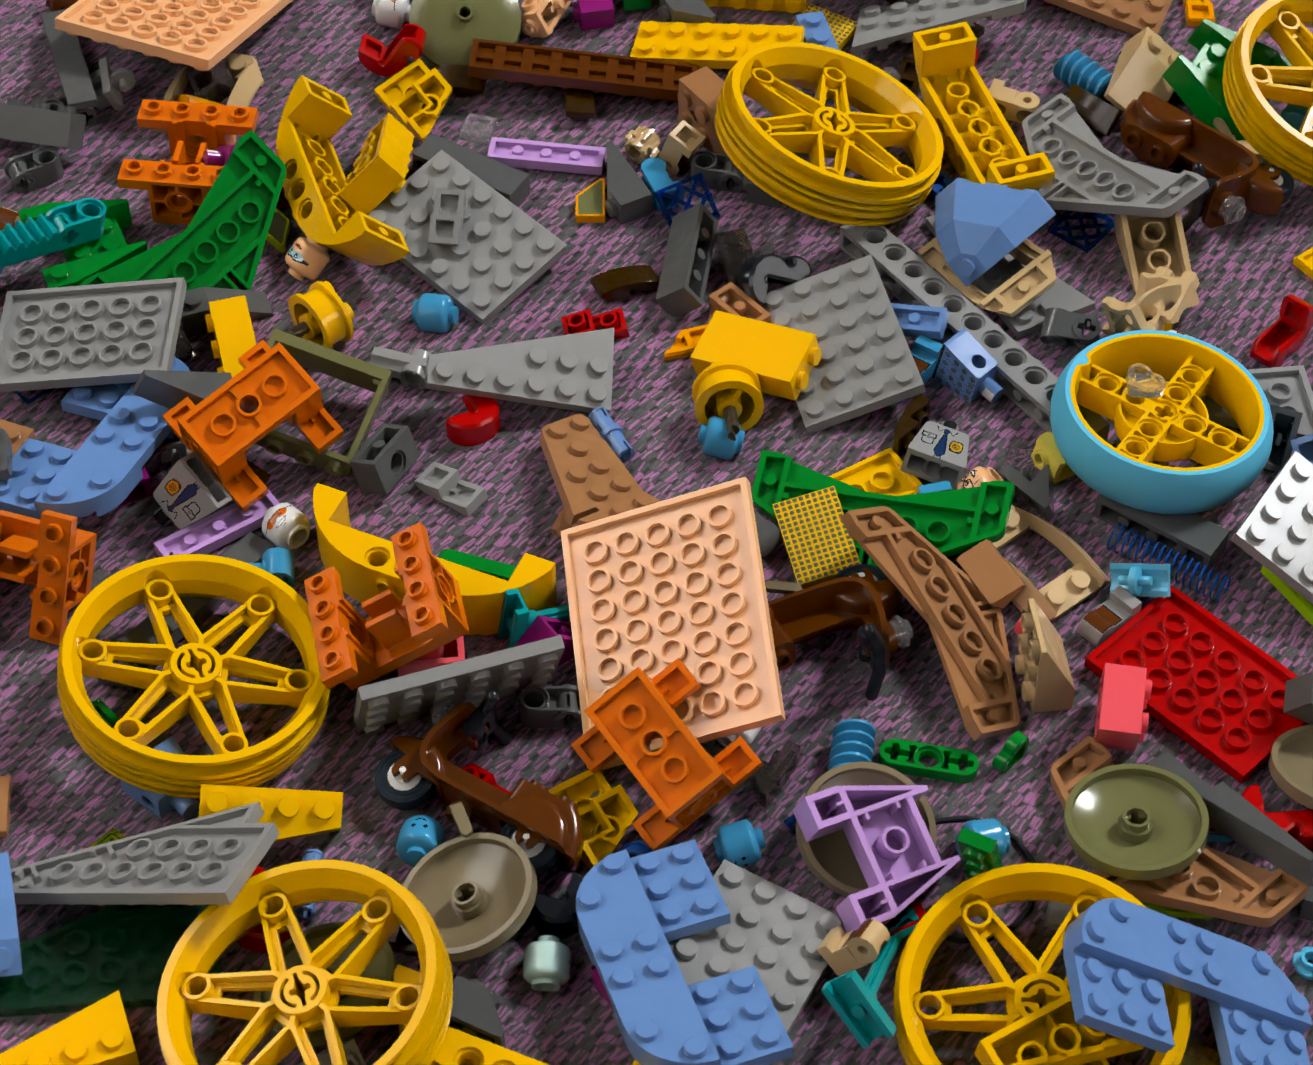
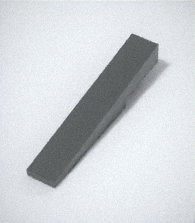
(69, 64)
(247, 549)
(1244, 823)

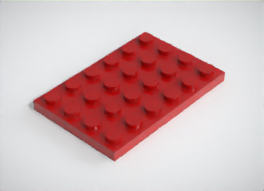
(1205, 681)

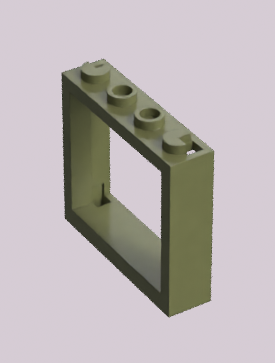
(340, 367)

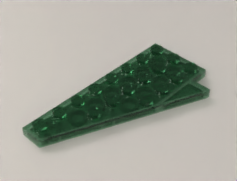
(97, 956)

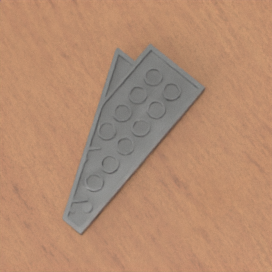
(173, 865)

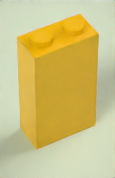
(775, 352)

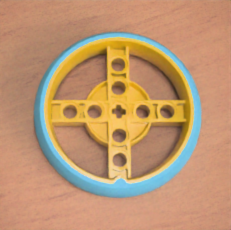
(1162, 427)

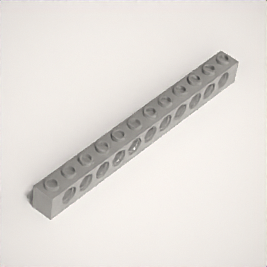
(916, 283)

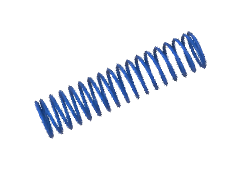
(1167, 558)

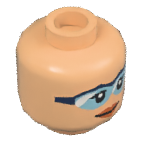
(306, 258)

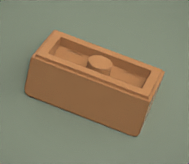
(991, 573)

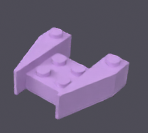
(886, 841)

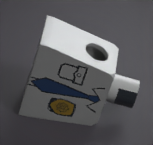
(938, 453)
(189, 493)

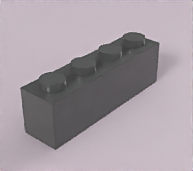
(41, 124)
(505, 179)
(687, 261)
(1182, 532)

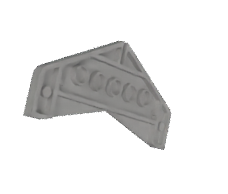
(1096, 179)

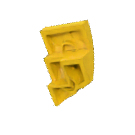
(415, 97)
(602, 817)

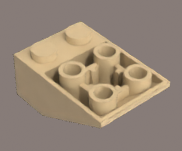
(1043, 663)

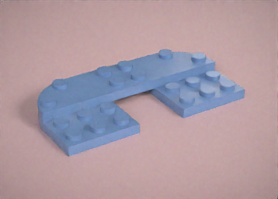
(102, 468)
(625, 922)
(1125, 951)

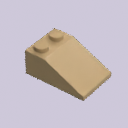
(1141, 69)
(1151, 243)

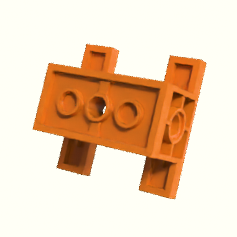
(183, 182)
(226, 426)
(52, 558)
(397, 629)
(681, 773)

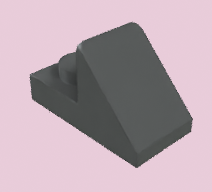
(1036, 491)

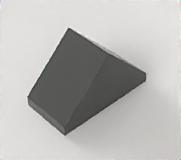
(1285, 429)

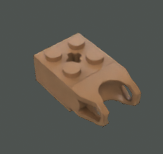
(698, 102)

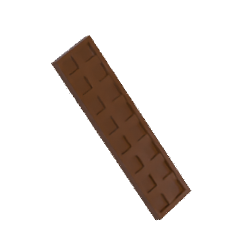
(577, 69)

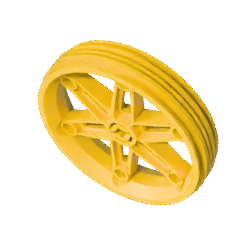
(1248, 85)
(804, 125)
(191, 673)
(977, 898)
(270, 902)

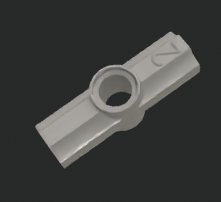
(404, 366)

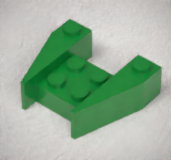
(1200, 80)
(94, 255)

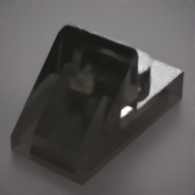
(773, 776)

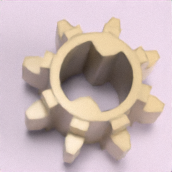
(641, 144)

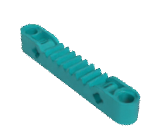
(80, 223)

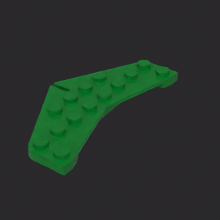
(224, 232)
(947, 519)

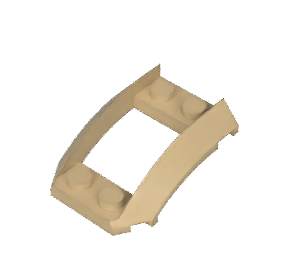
(244, 72)
(1013, 294)
(1068, 588)

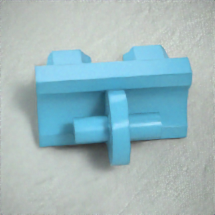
(1141, 578)

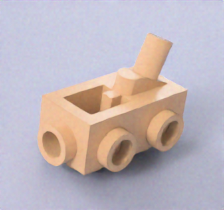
(541, 16)

